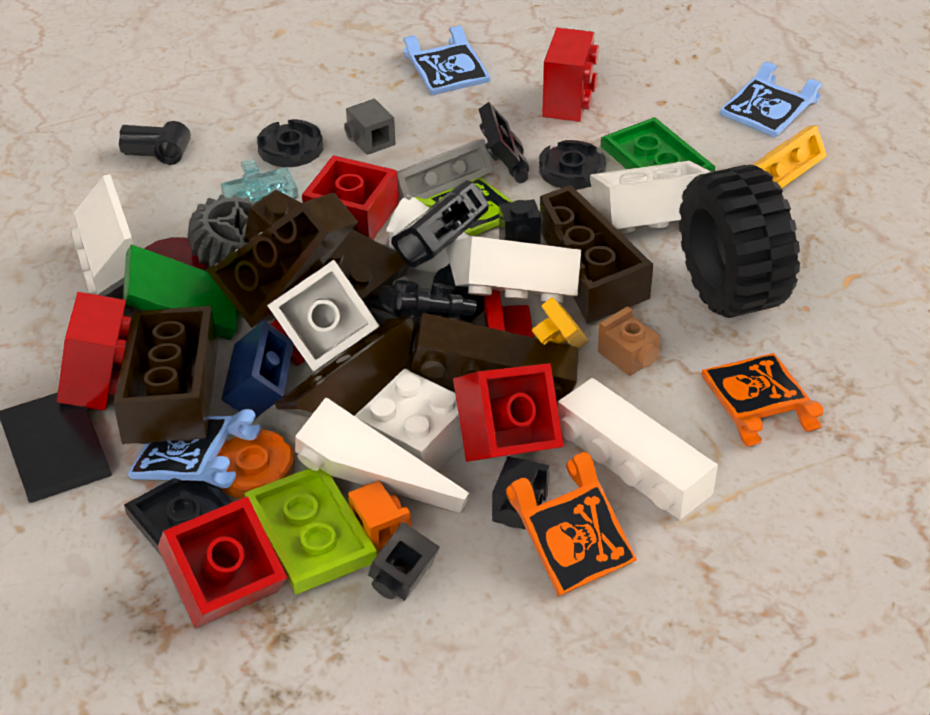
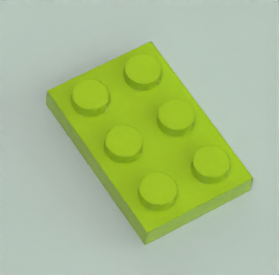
(311, 529)

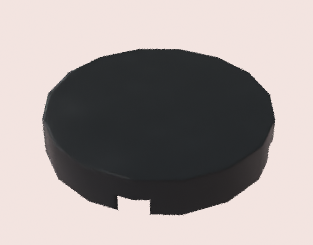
(290, 143)
(571, 164)

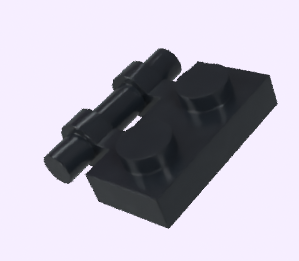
(503, 143)
(416, 300)

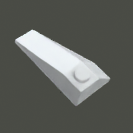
(360, 454)

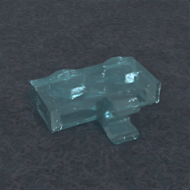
(258, 184)

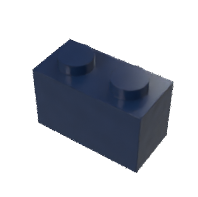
(258, 369)

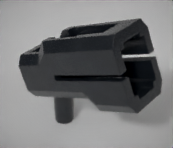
(440, 224)

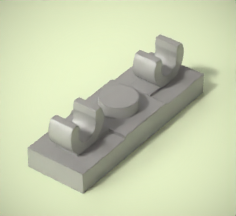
(444, 171)

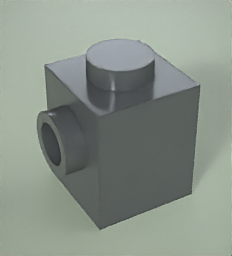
(370, 126)

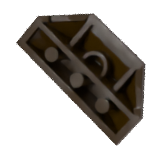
(356, 373)

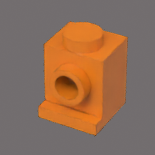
(378, 512)

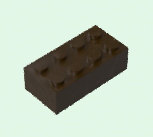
(167, 375)

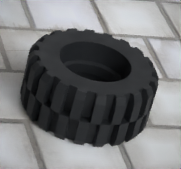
(739, 240)

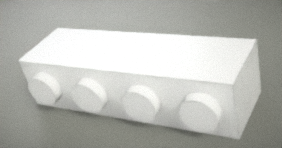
(637, 448)

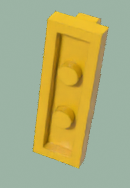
(794, 156)
(559, 326)

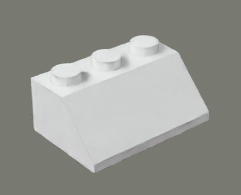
(643, 194)
(102, 236)
(514, 268)

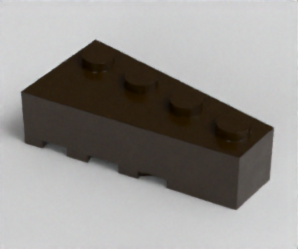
(282, 256)
(358, 256)
(611, 267)
(458, 348)

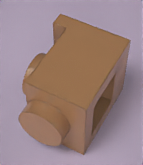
(627, 342)

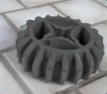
(218, 228)

